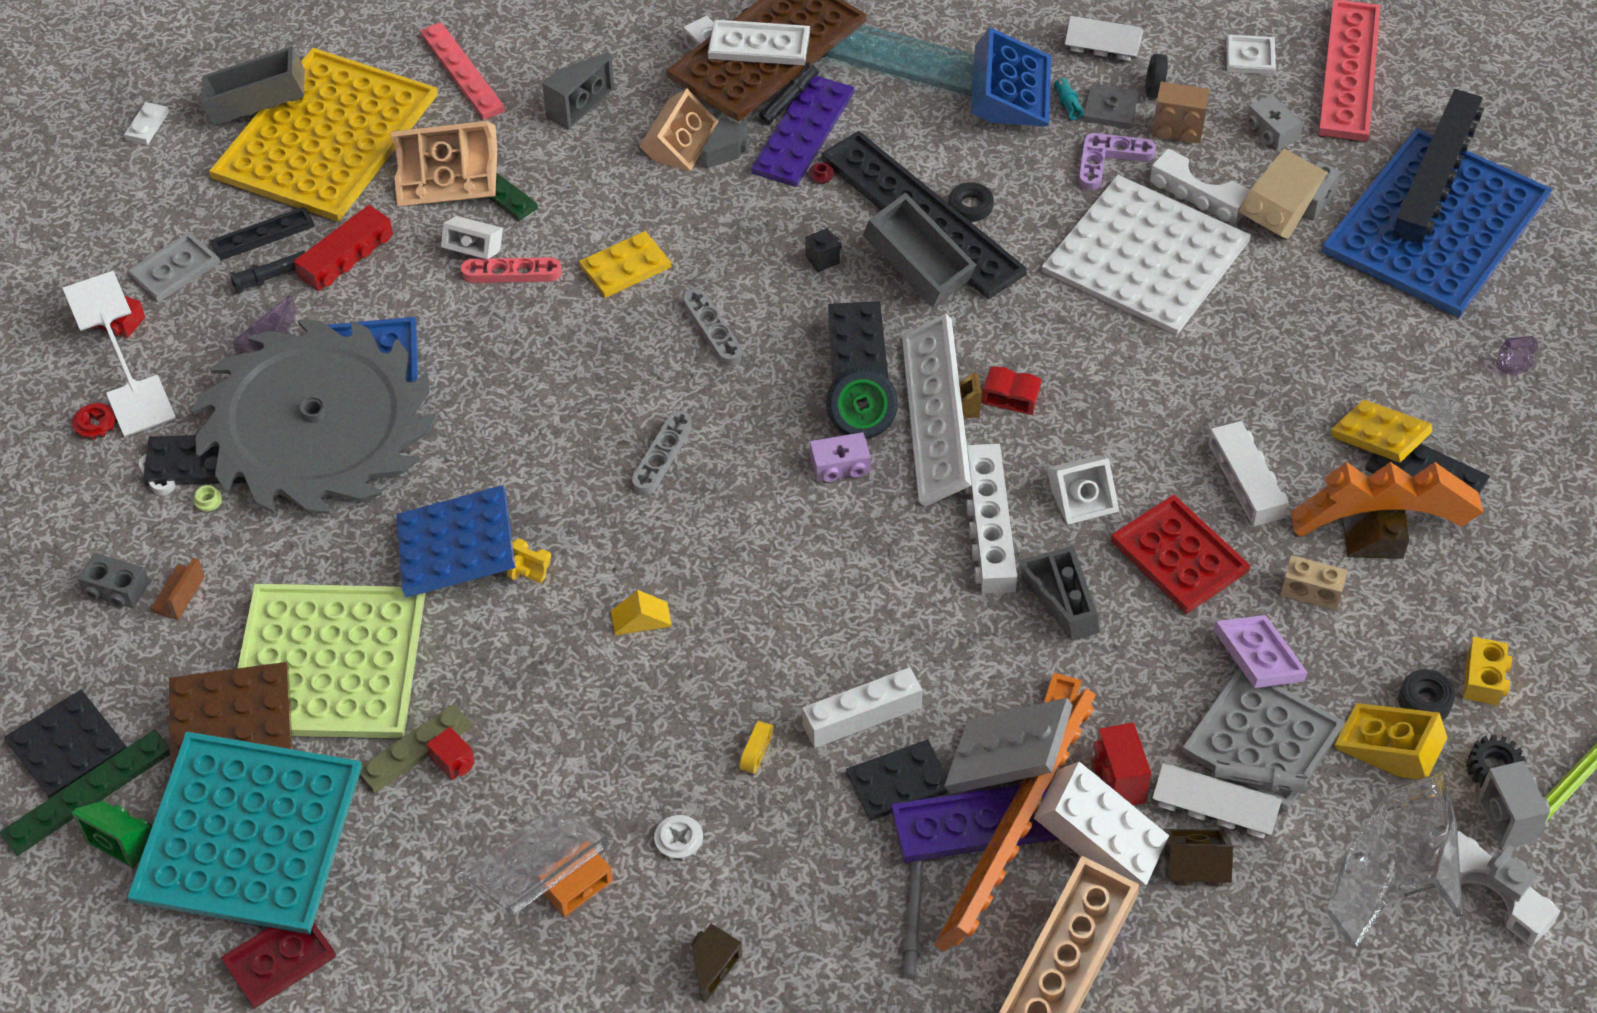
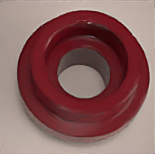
(821, 173)

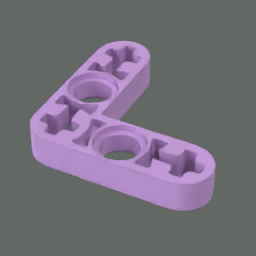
(1099, 153)

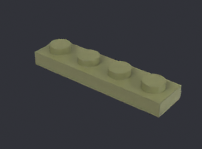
(410, 749)

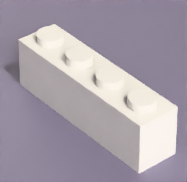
(1248, 473)
(862, 707)
(1217, 799)

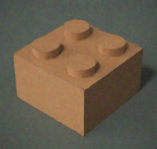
(1180, 112)

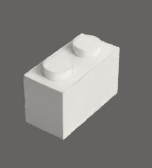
(471, 237)

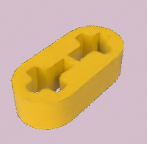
(756, 747)

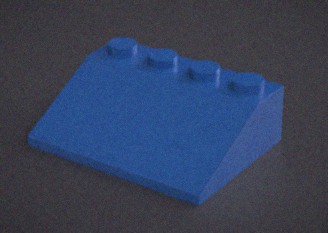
(1010, 81)

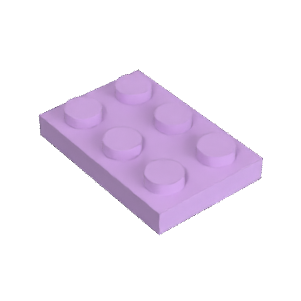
(1260, 651)

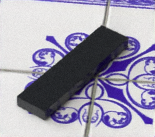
(262, 233)

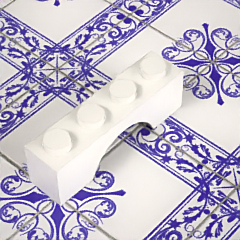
(1222, 200)
(1528, 917)

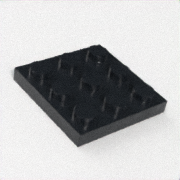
(64, 743)

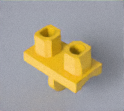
(529, 563)

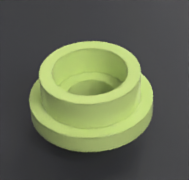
(204, 493)

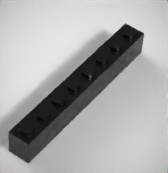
(1438, 167)

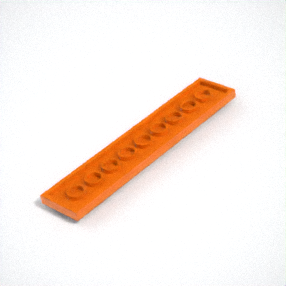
(1003, 843)

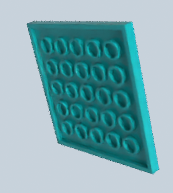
(246, 832)

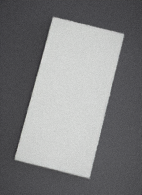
(759, 42)

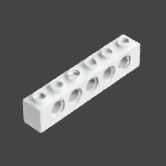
(990, 521)

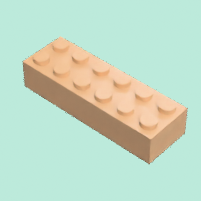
(1073, 941)

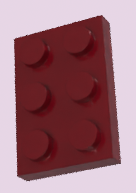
(276, 961)

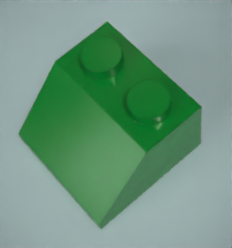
(113, 831)

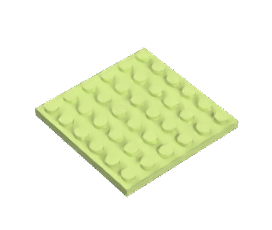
(345, 654)

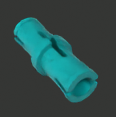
(1068, 98)

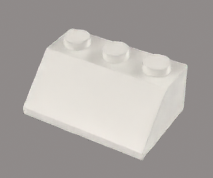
(1103, 37)

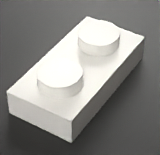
(146, 123)

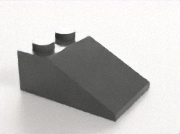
(577, 89)

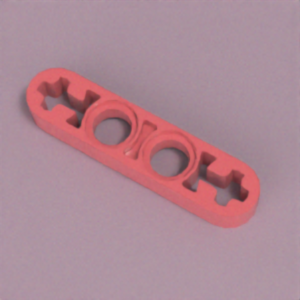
(511, 268)

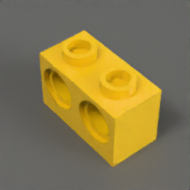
(1481, 671)

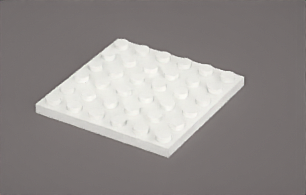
(1146, 254)

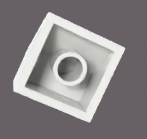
(1083, 488)

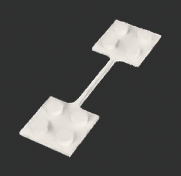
(138, 403)

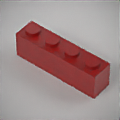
(343, 248)

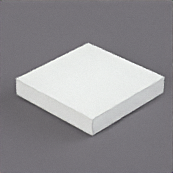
(1250, 54)

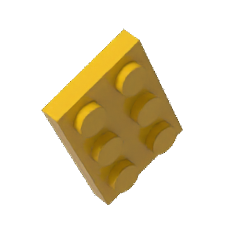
(625, 264)
(1381, 430)

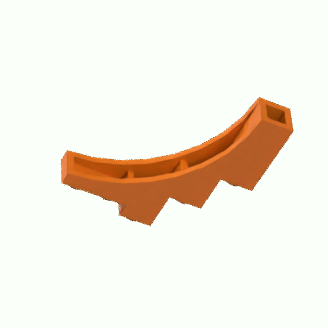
(1389, 488)

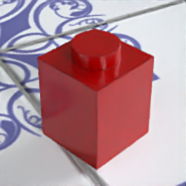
(451, 753)

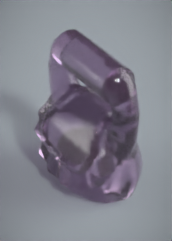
(1515, 357)

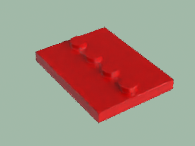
(1180, 553)

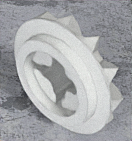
(678, 825)

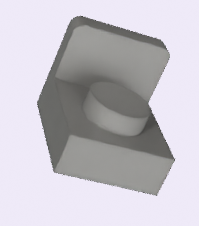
(1510, 874)

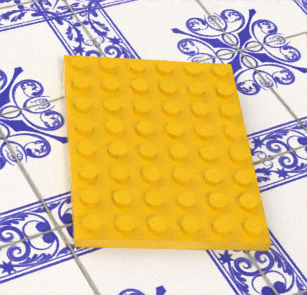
(329, 140)

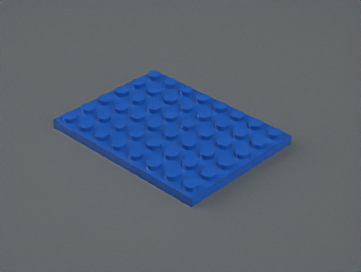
(1472, 236)

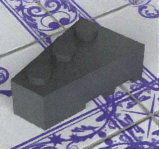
(1063, 591)

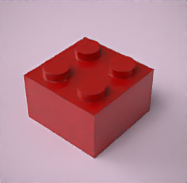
(1122, 762)

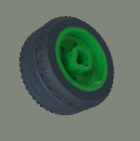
(853, 386)

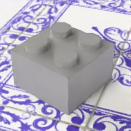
(1513, 804)

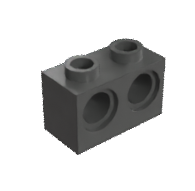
(113, 581)

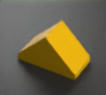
(640, 613)

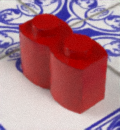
(1011, 390)

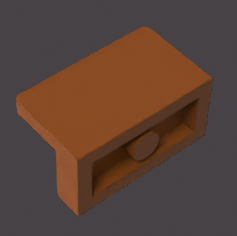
(179, 590)

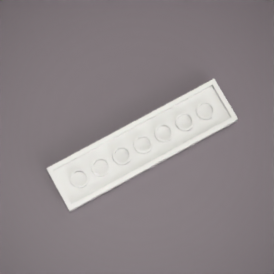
(936, 411)

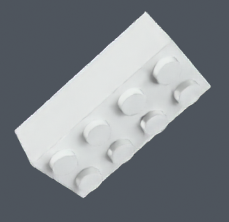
(1101, 824)

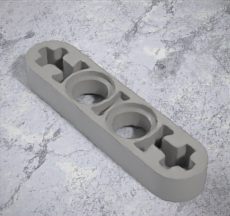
(713, 327)
(661, 453)

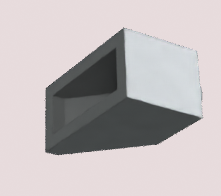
(725, 143)

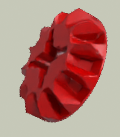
(101, 412)

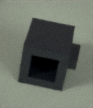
(823, 249)

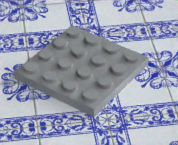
(1263, 730)

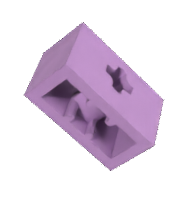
(840, 457)

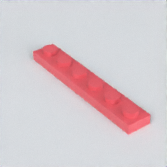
(462, 71)

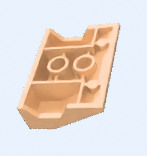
(445, 163)

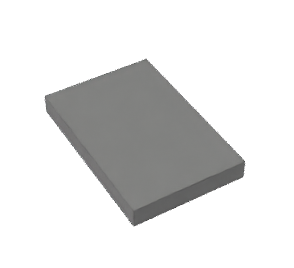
(173, 267)

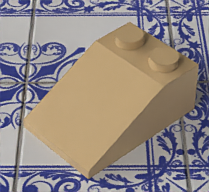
(1283, 193)

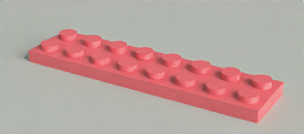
(1350, 70)

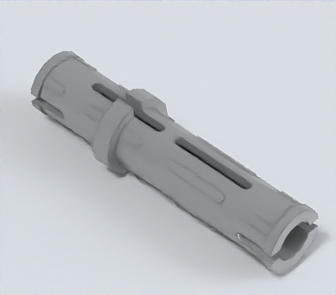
(1261, 776)

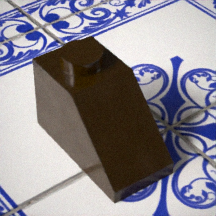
(714, 958)

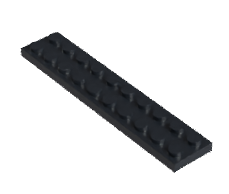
(885, 180)

